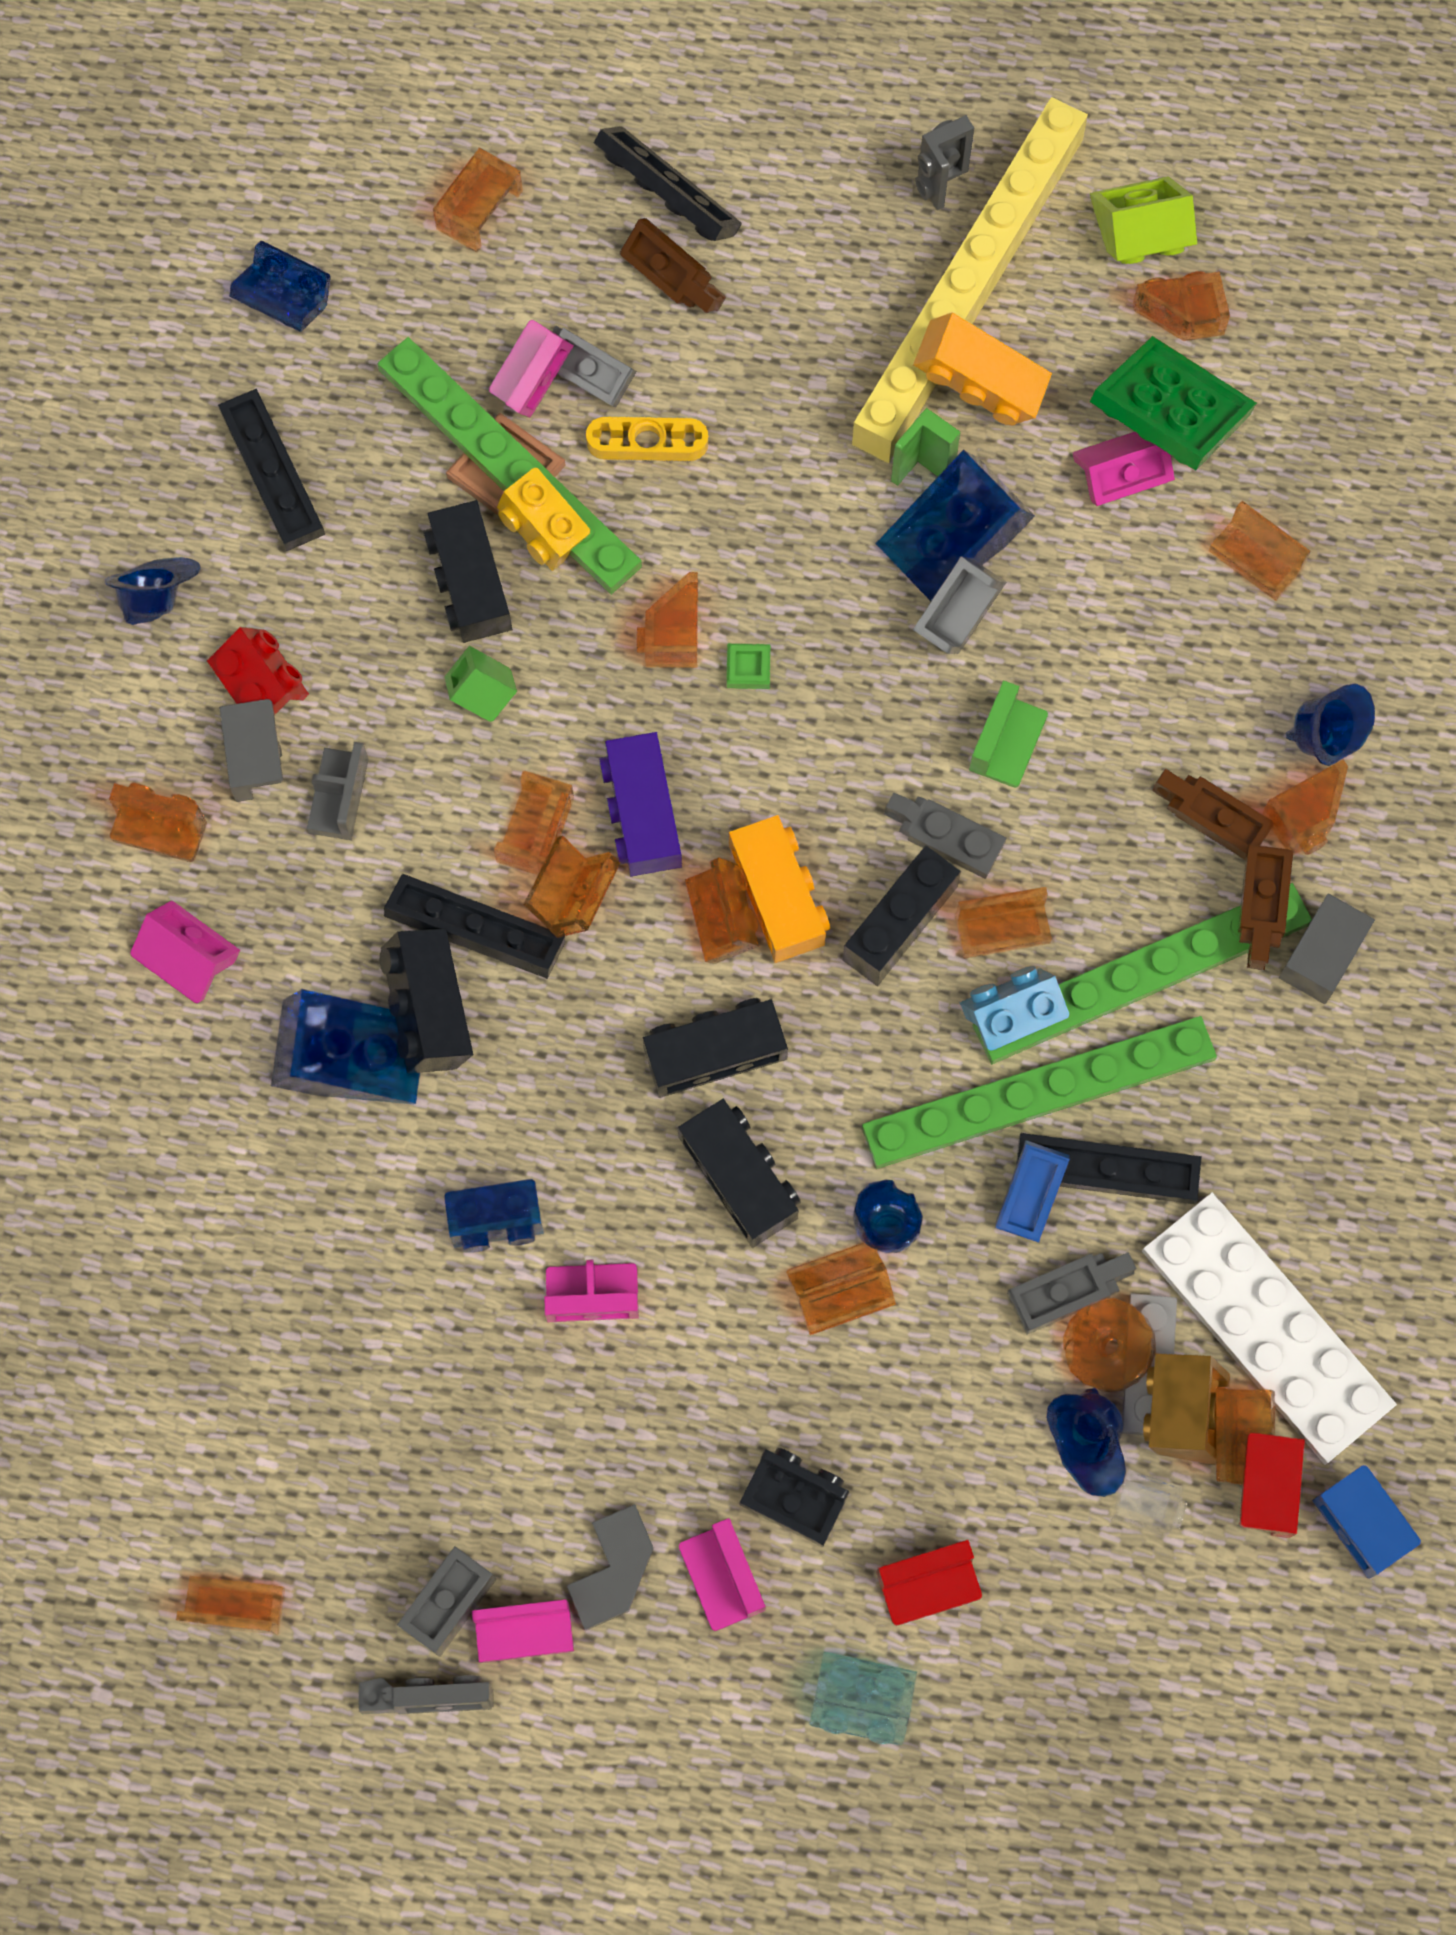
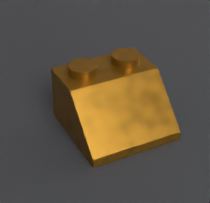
(1184, 1406)

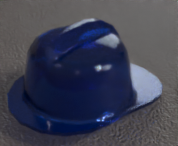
(151, 588)
(1334, 724)
(1088, 1440)

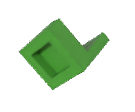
(480, 684)

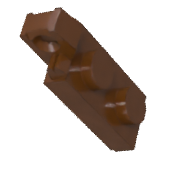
(670, 267)
(1213, 812)
(1264, 901)

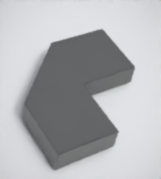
(613, 1589)

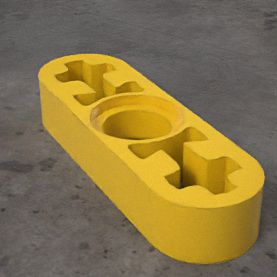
(635, 426)

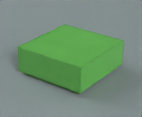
(748, 666)

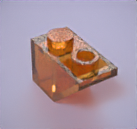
(1185, 305)

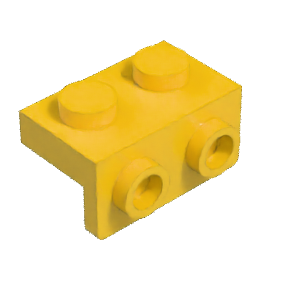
(542, 519)

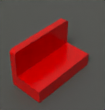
(1272, 1484)
(929, 1583)

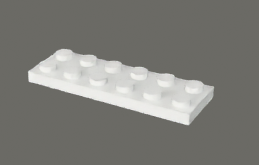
(1269, 1328)

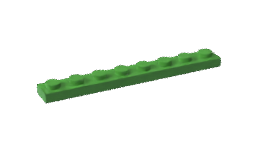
(499, 453)
(1149, 972)
(1038, 1092)

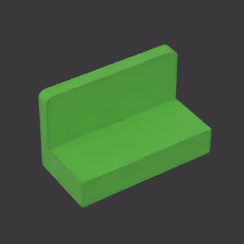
(926, 442)
(1008, 737)

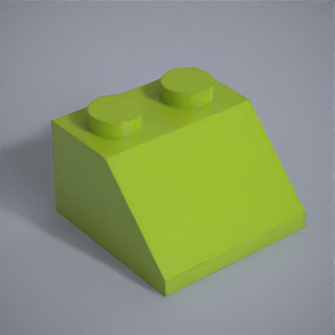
(1145, 219)

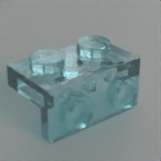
(863, 1699)

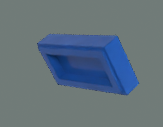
(1032, 1191)

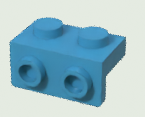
(1015, 1007)

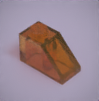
(672, 627)
(1308, 810)

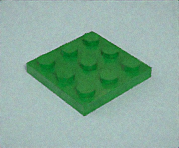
(1173, 403)

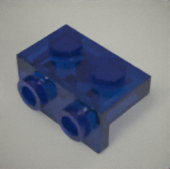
(282, 287)
(493, 1214)

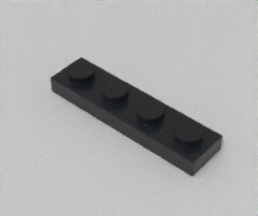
(676, 190)
(271, 469)
(474, 925)
(1124, 1169)

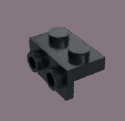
(795, 1496)

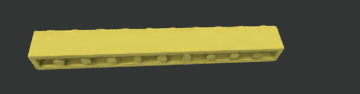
(973, 271)

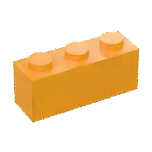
(982, 369)
(779, 888)

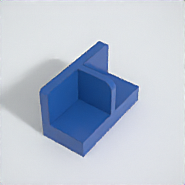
(1367, 1521)

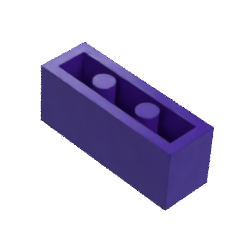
(641, 804)

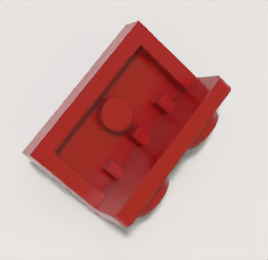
(256, 670)

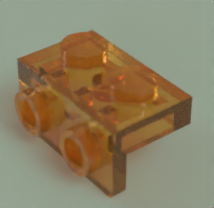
(157, 822)
(722, 911)

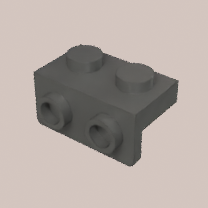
(943, 157)

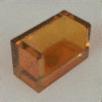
(475, 197)
(535, 822)

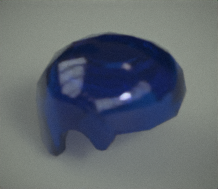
(887, 1217)

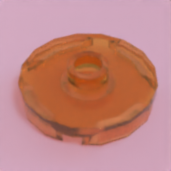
(1091, 1331)

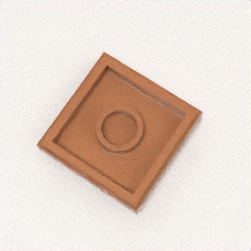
(481, 487)

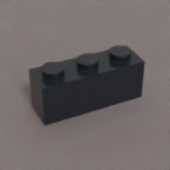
(467, 572)
(901, 915)
(425, 1001)
(715, 1046)
(739, 1171)

